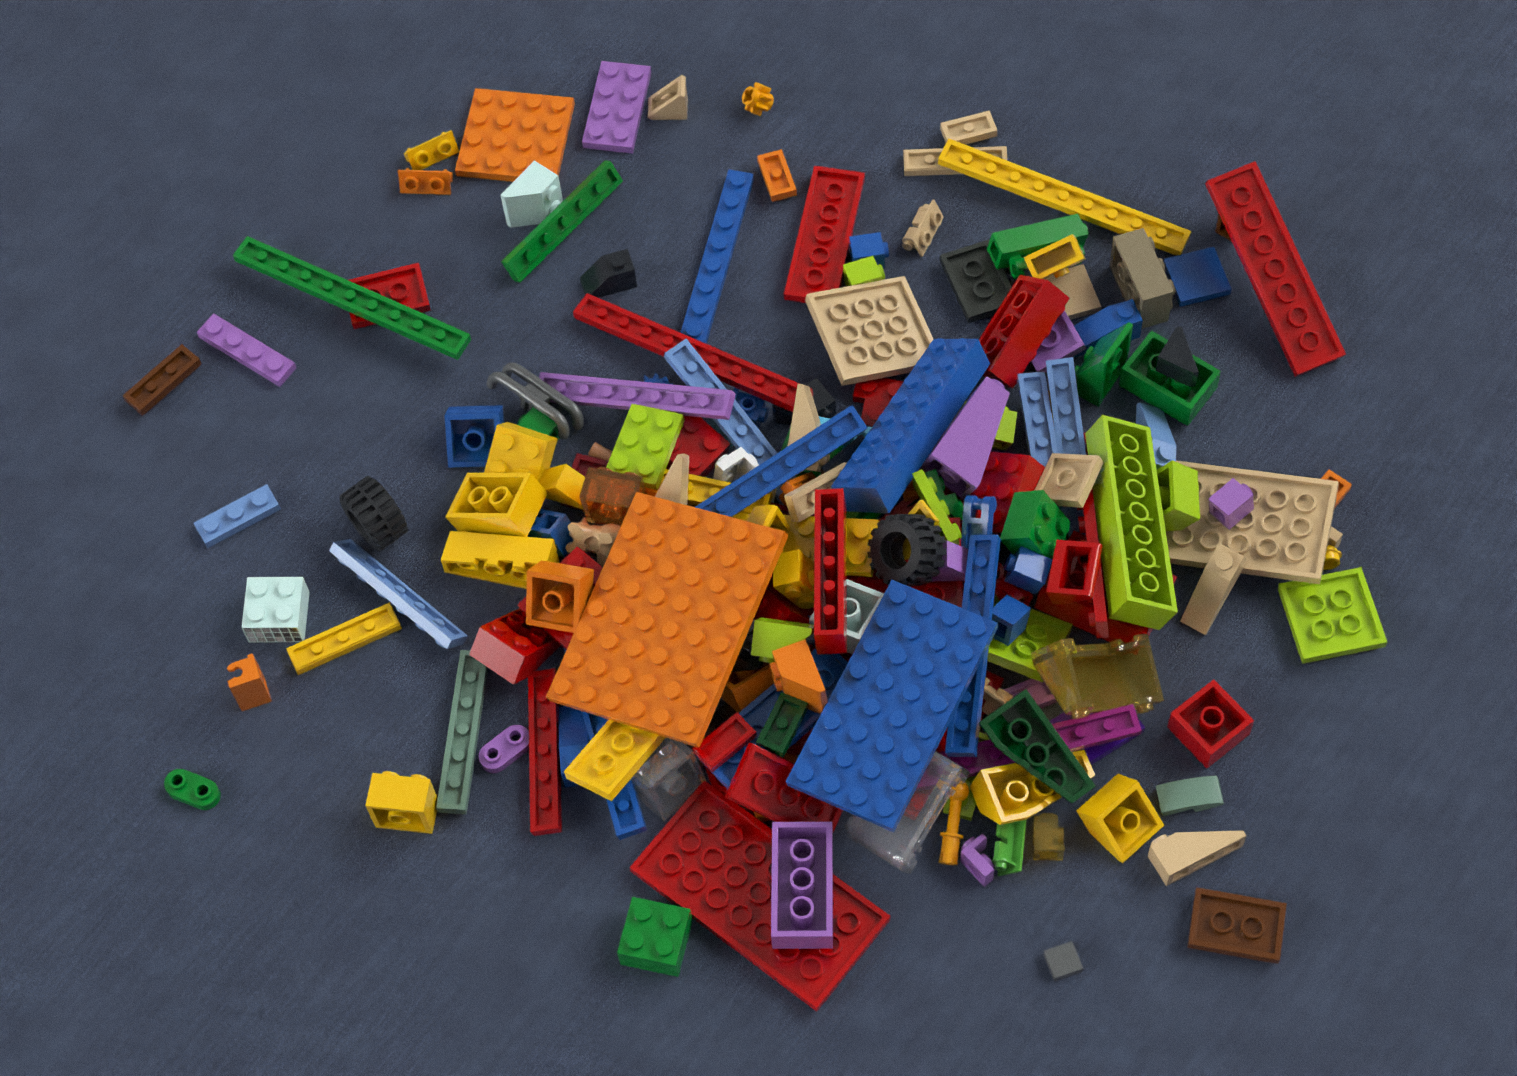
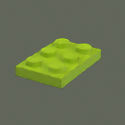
(646, 443)

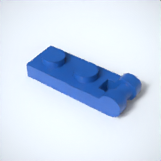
(974, 525)

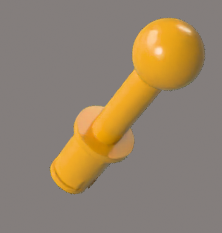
(951, 838)

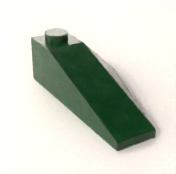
(1033, 743)

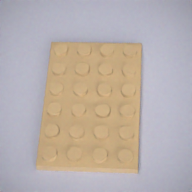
(1279, 538)

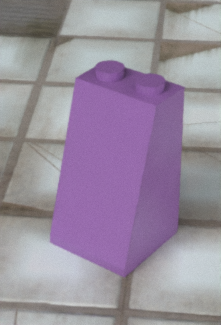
(967, 442)

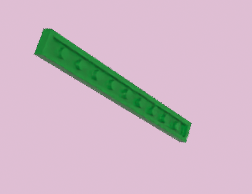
(352, 298)

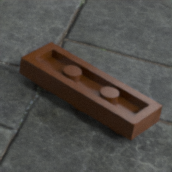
(162, 379)

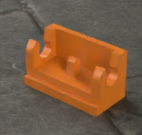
(251, 687)

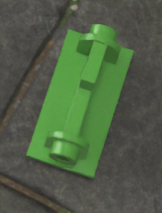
(1009, 851)

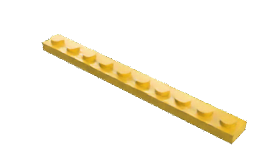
(1061, 196)

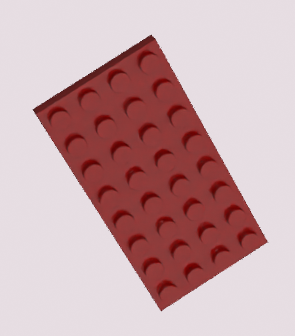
(721, 868)

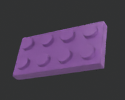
(616, 107)

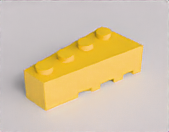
(495, 557)

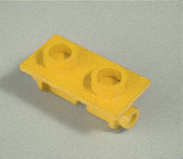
(432, 151)

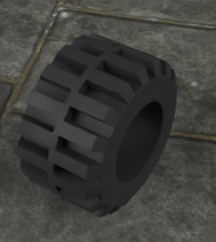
(373, 513)
(925, 544)

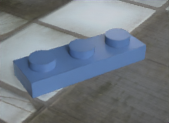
(237, 516)

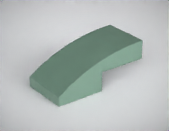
(1188, 794)

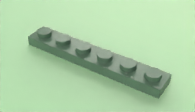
(462, 735)

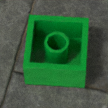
(1034, 523)
(655, 936)

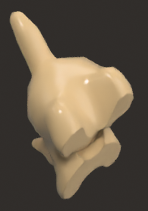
(592, 538)

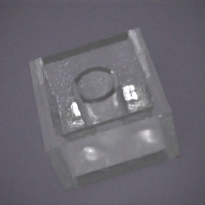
(668, 778)

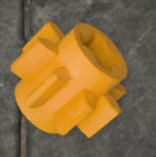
(757, 99)

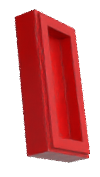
(724, 742)

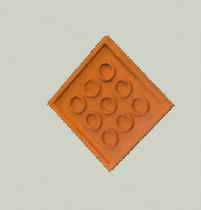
(512, 131)

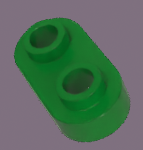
(190, 788)

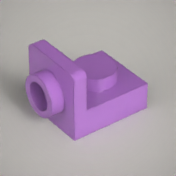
(978, 865)

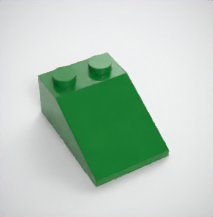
(1103, 365)

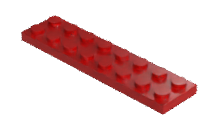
(1275, 269)

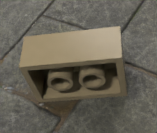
(1142, 276)

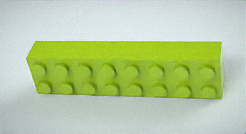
(1131, 524)

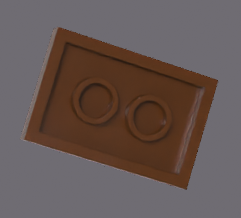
(1237, 925)

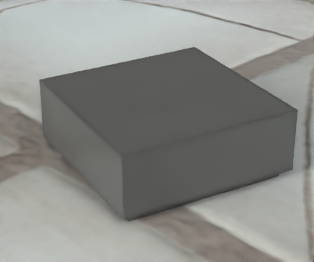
(1063, 961)

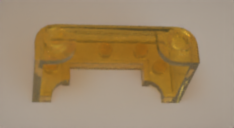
(1100, 675)

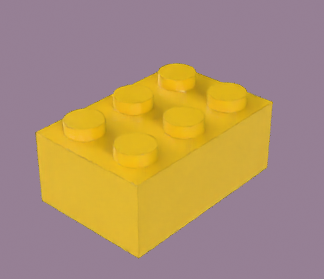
(497, 503)

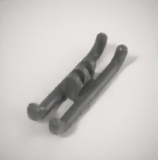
(537, 395)

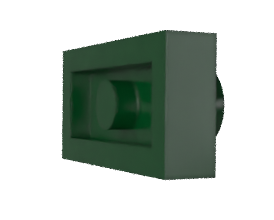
(782, 724)

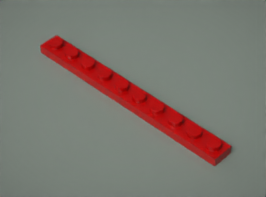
(660, 339)

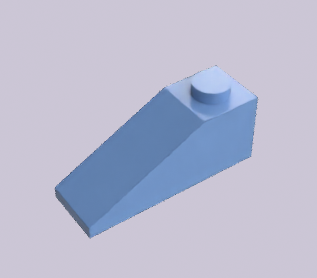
(1162, 438)

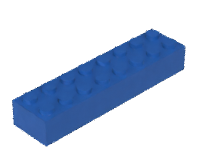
(911, 425)

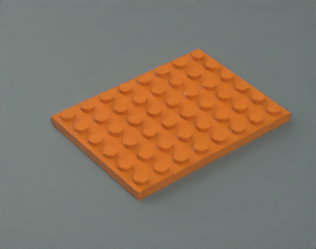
(667, 618)

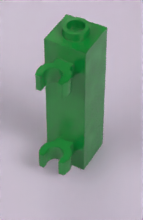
(1010, 246)

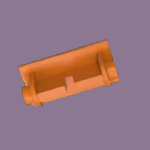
(425, 181)

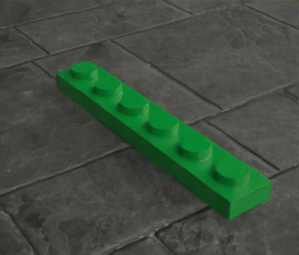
(562, 221)

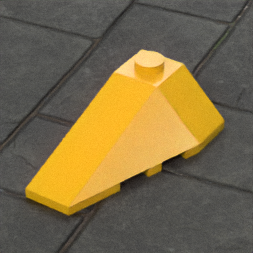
(1013, 793)

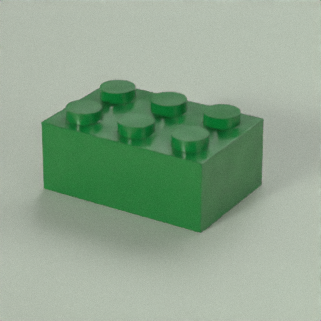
(1161, 391)

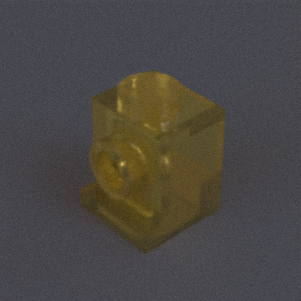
(1047, 838)

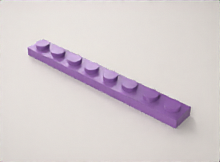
(623, 393)

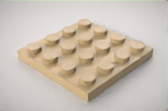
(870, 329)

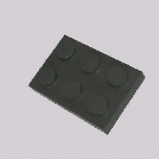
(975, 280)

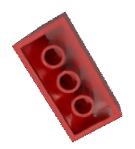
(1020, 327)

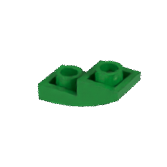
(954, 505)

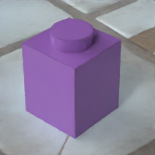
(1231, 503)

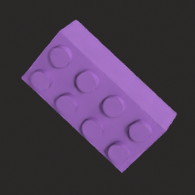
(802, 885)

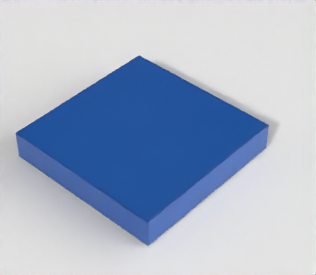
(1197, 276)

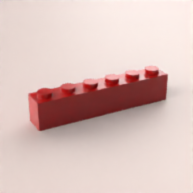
(830, 572)

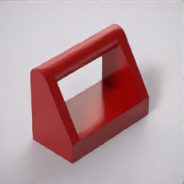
(1061, 568)

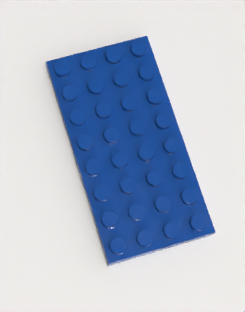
(892, 705)

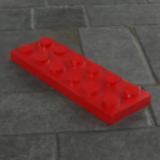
(824, 232)

